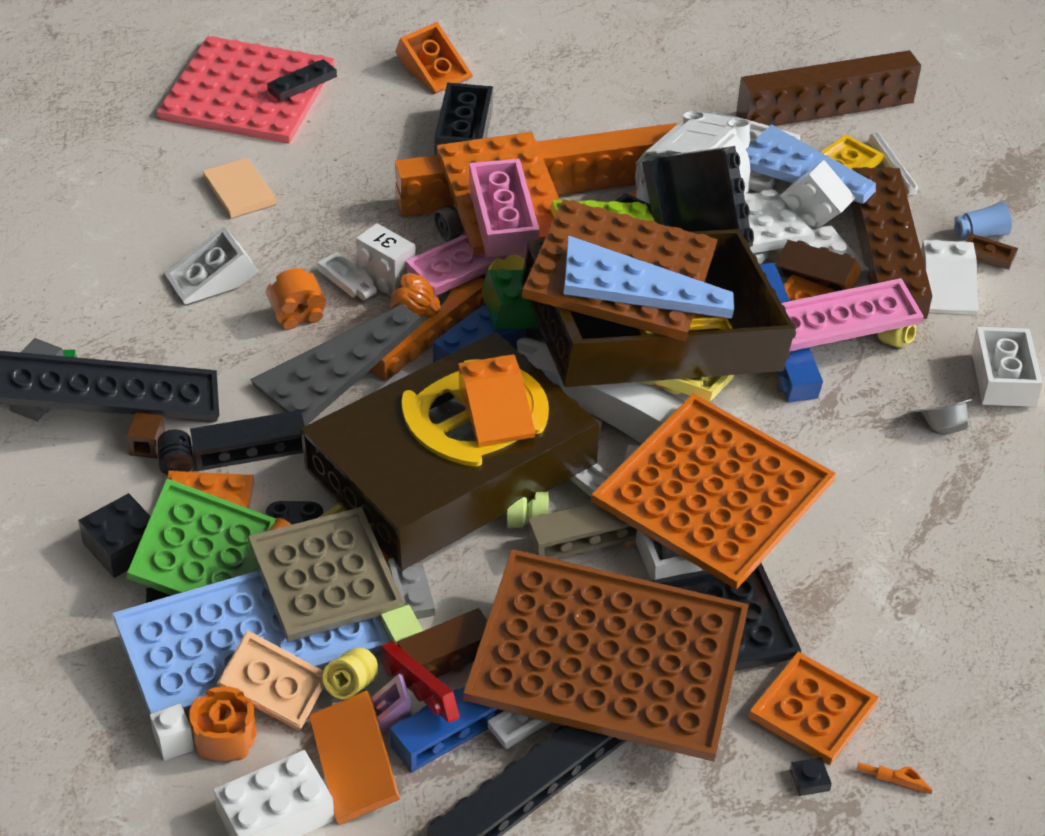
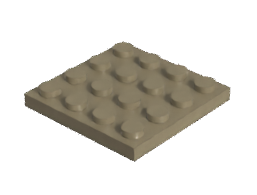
(324, 573)

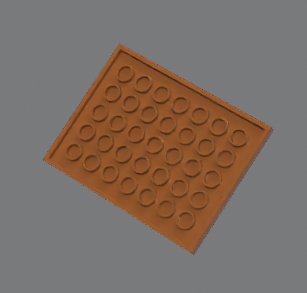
(609, 654)

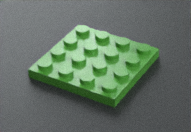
(195, 541)

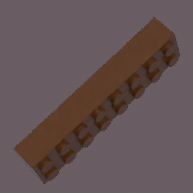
(829, 89)
(890, 237)

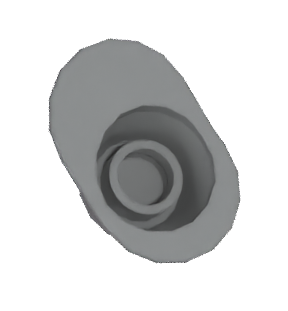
(947, 419)

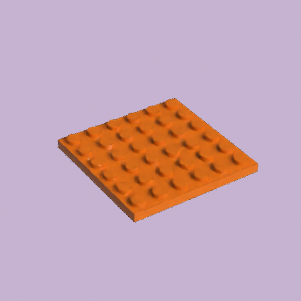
(714, 489)

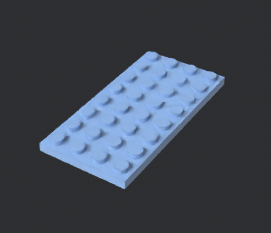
(188, 638)

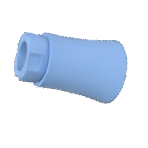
(984, 222)

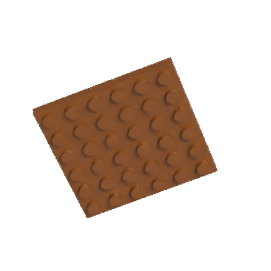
(637, 238)

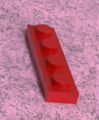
(420, 682)

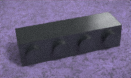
(247, 440)

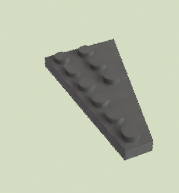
(328, 370)

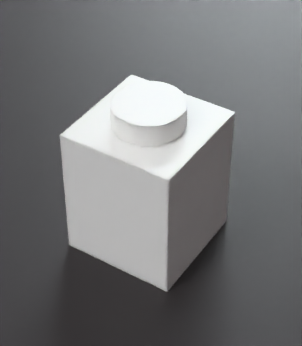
(172, 732)

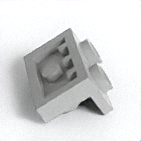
(413, 588)

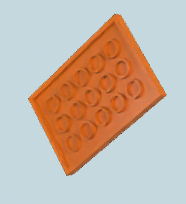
(522, 146)

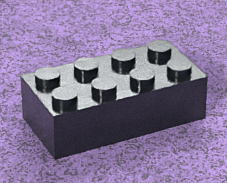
(464, 113)

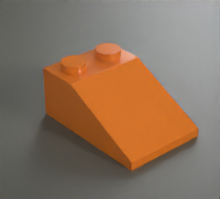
(432, 58)
(495, 400)

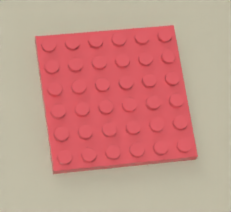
(228, 90)

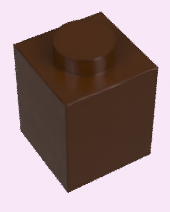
(144, 435)

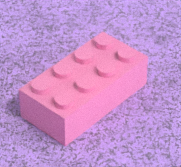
(502, 207)

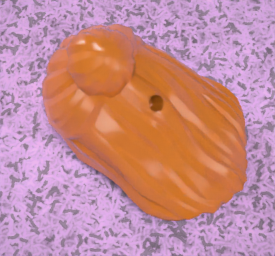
(416, 295)

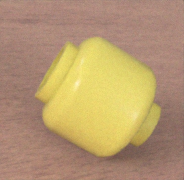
(898, 337)

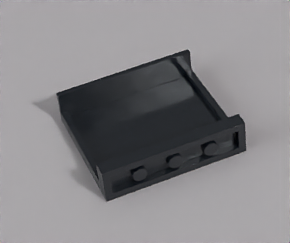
(699, 191)

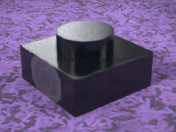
(810, 776)

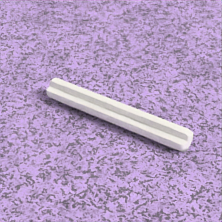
(890, 160)

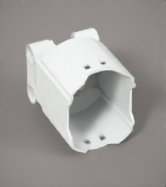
(697, 133)

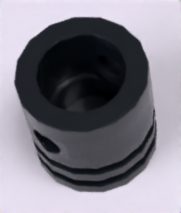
(174, 453)

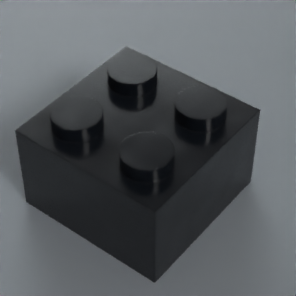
(115, 533)

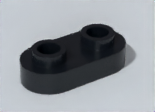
(295, 511)

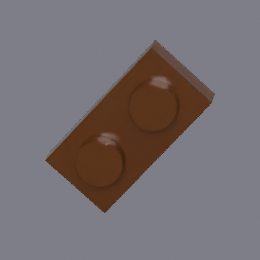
(993, 252)

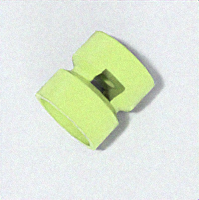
(522, 510)

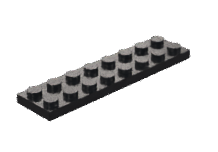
(108, 386)

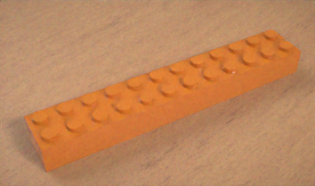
(572, 162)

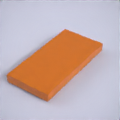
(354, 757)

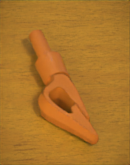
(898, 777)

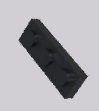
(301, 80)

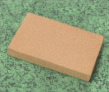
(239, 187)
(273, 680)

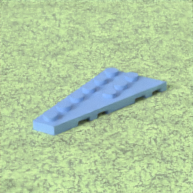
(788, 159)
(620, 278)

